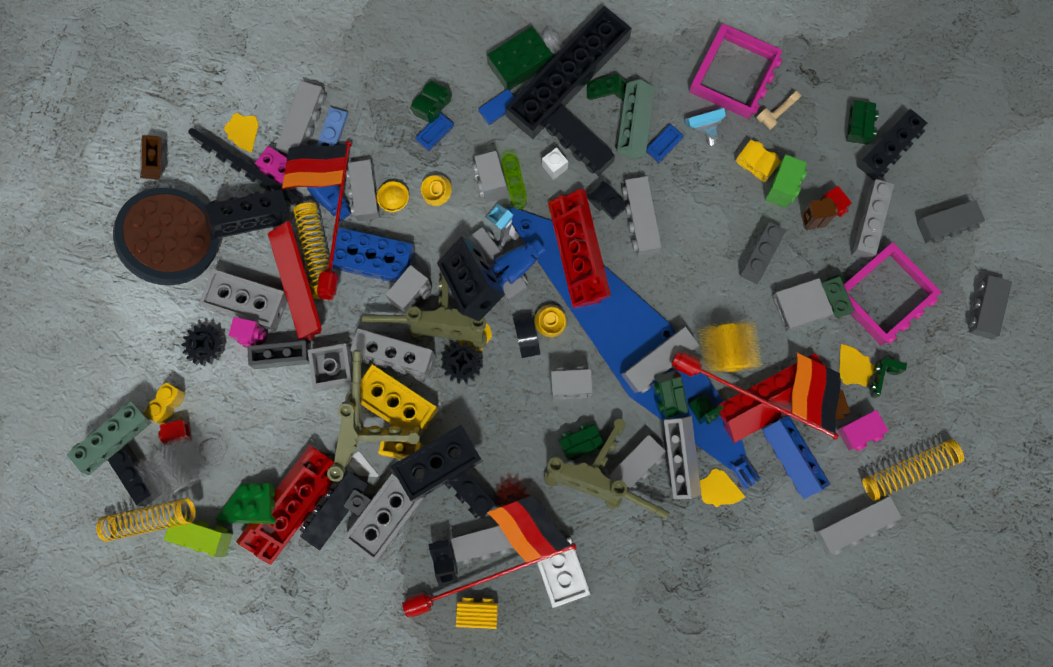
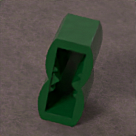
(431, 101)

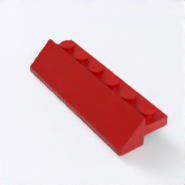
(579, 249)
(294, 282)
(746, 415)
(293, 503)

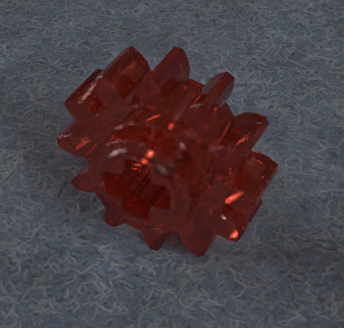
(509, 491)

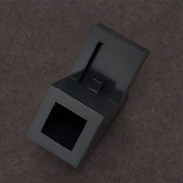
(605, 199)
(526, 335)
(443, 562)

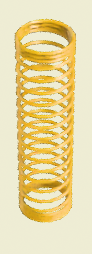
(311, 210)
(874, 491)
(177, 513)

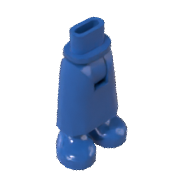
(328, 199)
(516, 262)

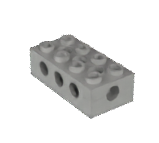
(239, 289)
(369, 341)
(371, 519)

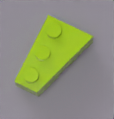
(200, 537)

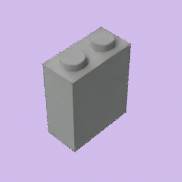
(802, 305)

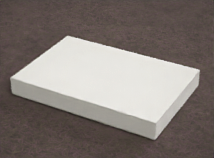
(563, 577)

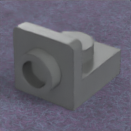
(357, 502)

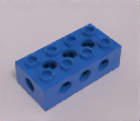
(367, 245)

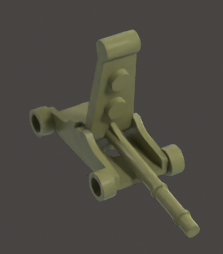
(438, 323)
(353, 430)
(593, 482)

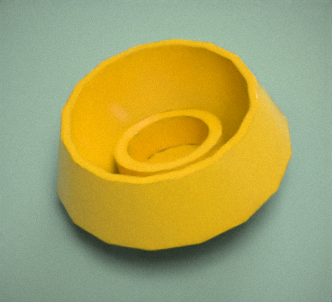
(441, 192)
(392, 196)
(550, 320)

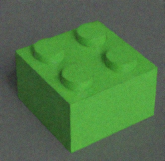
(787, 181)

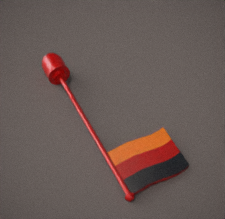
(320, 168)
(813, 391)
(529, 533)

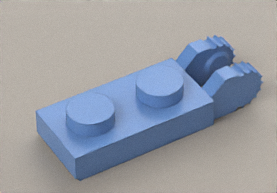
(333, 127)

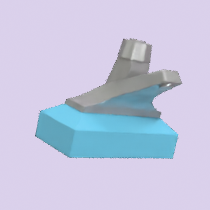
(707, 124)
(503, 219)

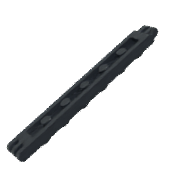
(239, 165)

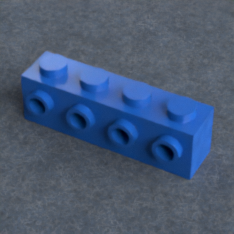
(796, 457)

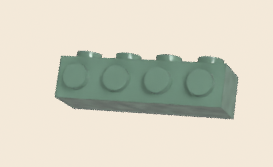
(636, 119)
(108, 438)

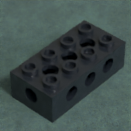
(245, 219)
(470, 279)
(424, 457)

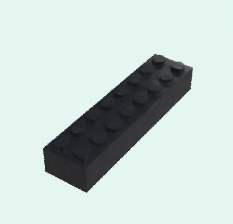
(568, 72)

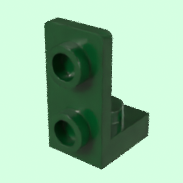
(607, 86)
(838, 295)
(892, 367)
(704, 410)

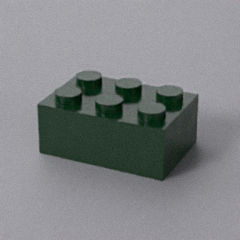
(519, 58)

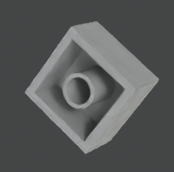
(489, 172)
(409, 290)
(331, 367)
(571, 383)

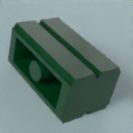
(861, 122)
(671, 394)
(580, 442)

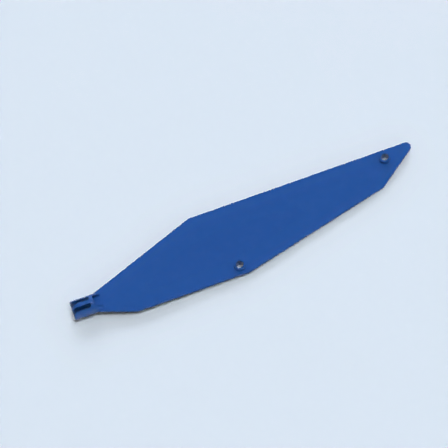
(624, 333)

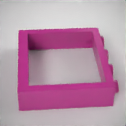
(749, 43)
(915, 273)

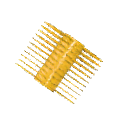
(729, 349)

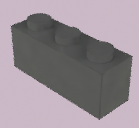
(951, 222)
(763, 252)
(990, 307)
(278, 355)

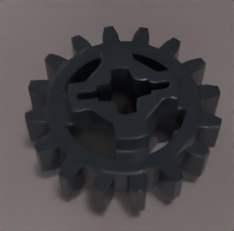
(198, 350)
(470, 364)

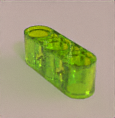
(511, 174)

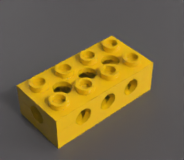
(392, 389)

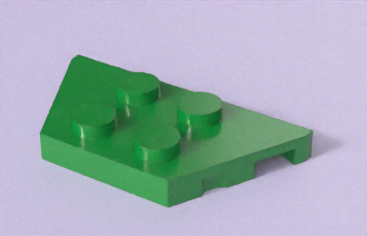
(250, 504)

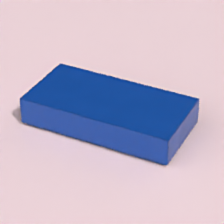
(496, 107)
(434, 132)
(664, 143)

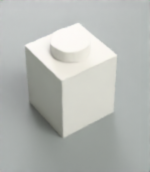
(555, 163)

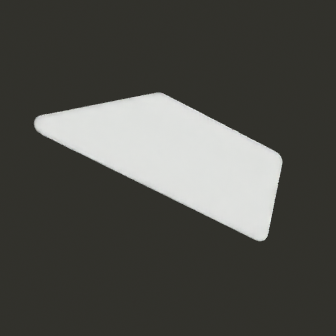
(361, 466)

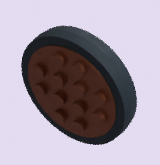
(164, 236)

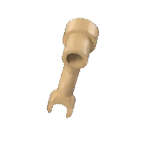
(769, 118)

